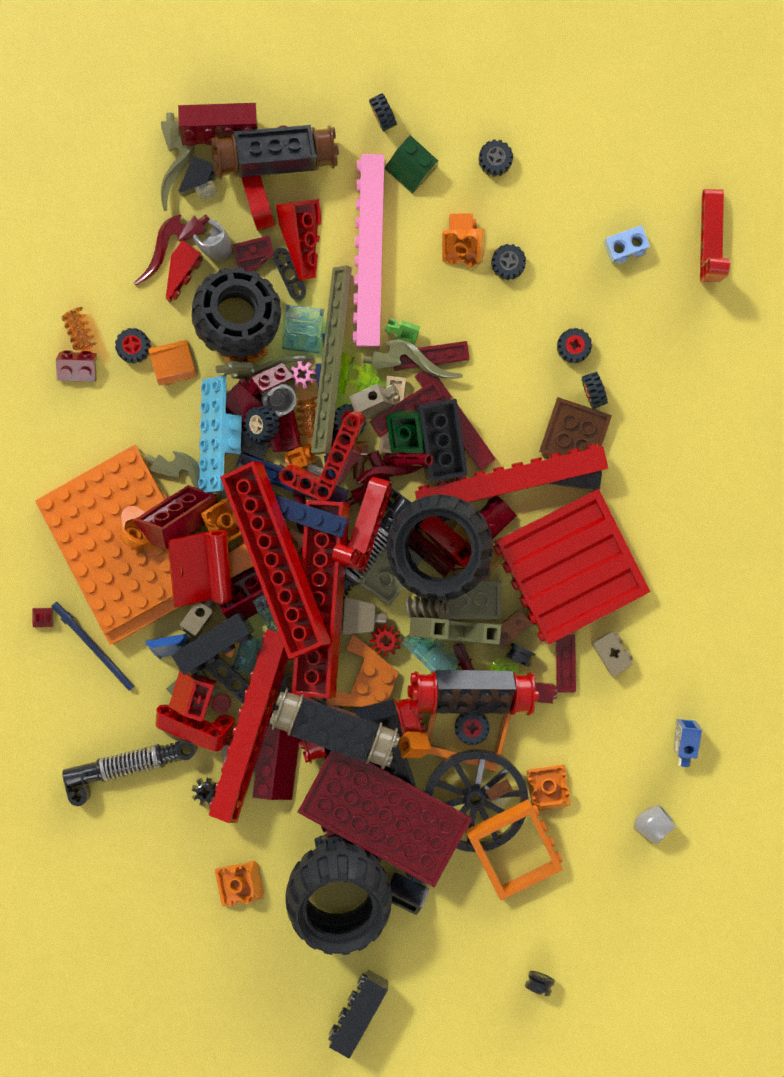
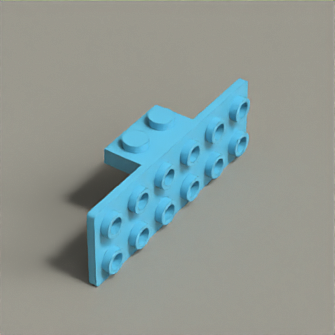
(218, 434)

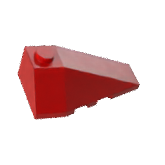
(299, 229)

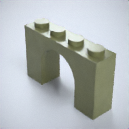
(454, 630)

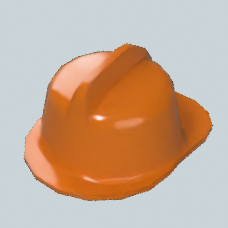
(130, 533)

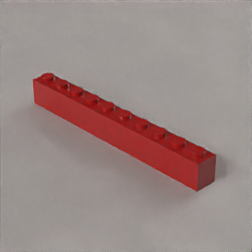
(521, 476)
(250, 729)

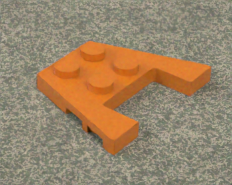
(373, 681)

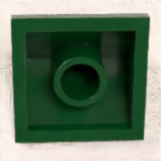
(405, 431)

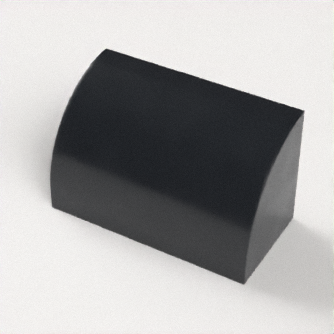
(407, 894)

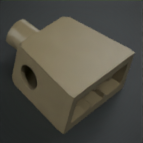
(374, 400)
(361, 617)
(192, 623)

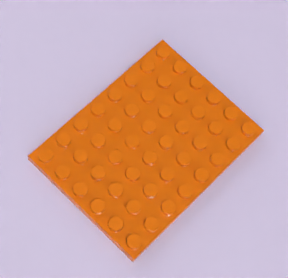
(87, 528)

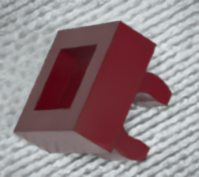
(42, 617)

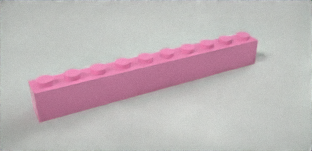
(370, 251)

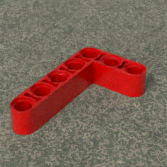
(712, 264)
(332, 462)
(366, 527)

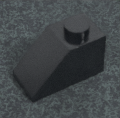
(197, 174)

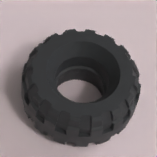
(233, 338)

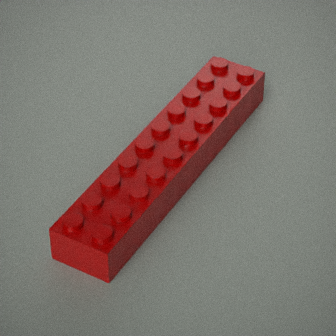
(275, 560)
(318, 671)

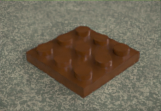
(573, 427)

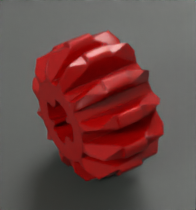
(390, 635)

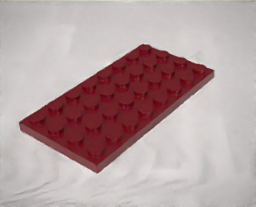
(385, 816)

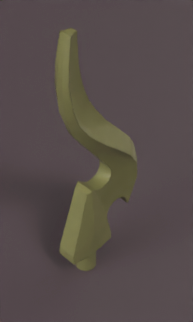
(173, 141)
(400, 347)
(246, 369)
(173, 468)

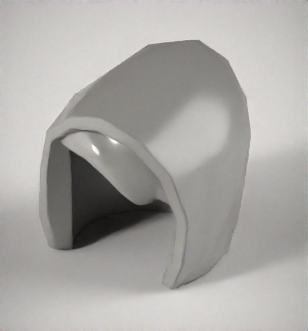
(217, 244)
(280, 398)
(654, 824)

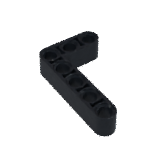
(234, 675)

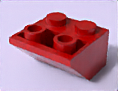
(192, 695)

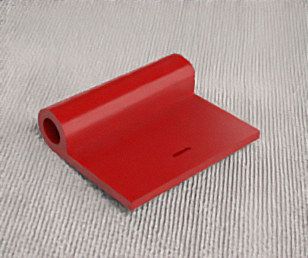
(204, 568)

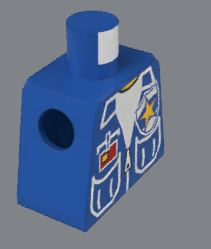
(687, 741)

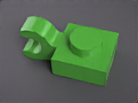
(405, 331)

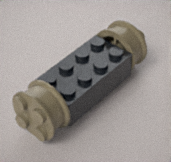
(335, 729)

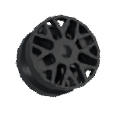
(520, 655)
(539, 983)

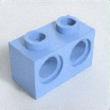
(624, 240)

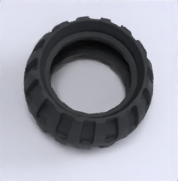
(421, 583)
(338, 931)

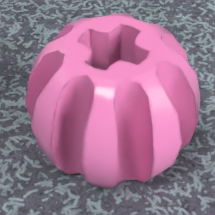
(309, 374)

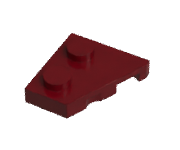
(253, 253)

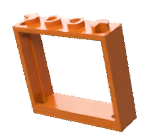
(445, 753)
(501, 820)

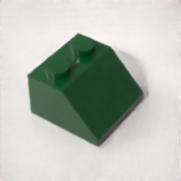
(411, 164)

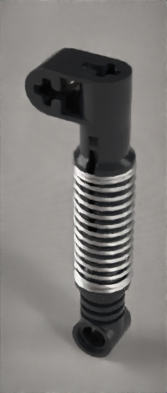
(352, 576)
(106, 769)

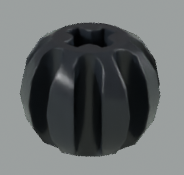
(199, 795)

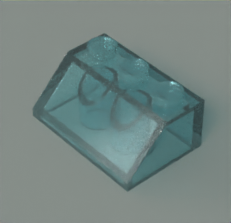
(430, 653)

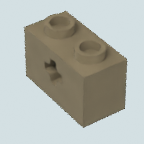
(613, 664)

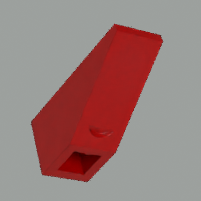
(182, 264)
(447, 540)

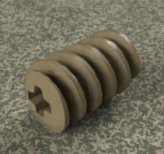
(427, 609)

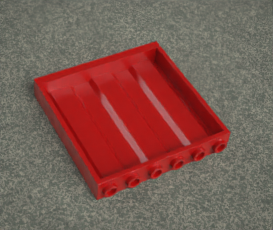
(571, 567)

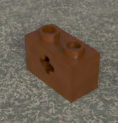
(513, 627)

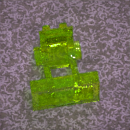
(366, 378)

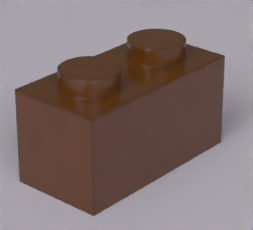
(499, 790)

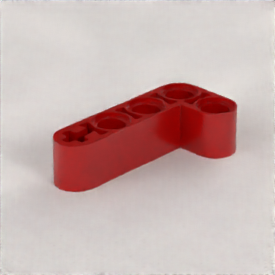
(258, 202)
(204, 734)

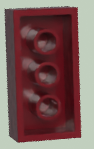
(204, 121)

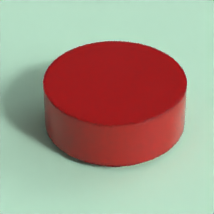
(221, 703)

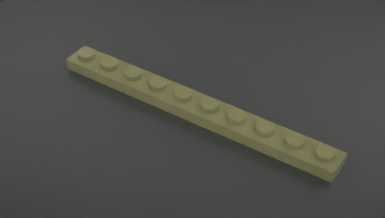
(331, 360)

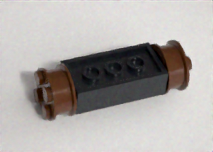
(274, 151)

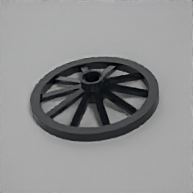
(482, 755)

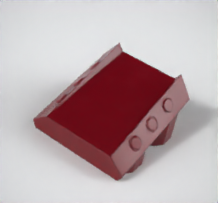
(240, 401)

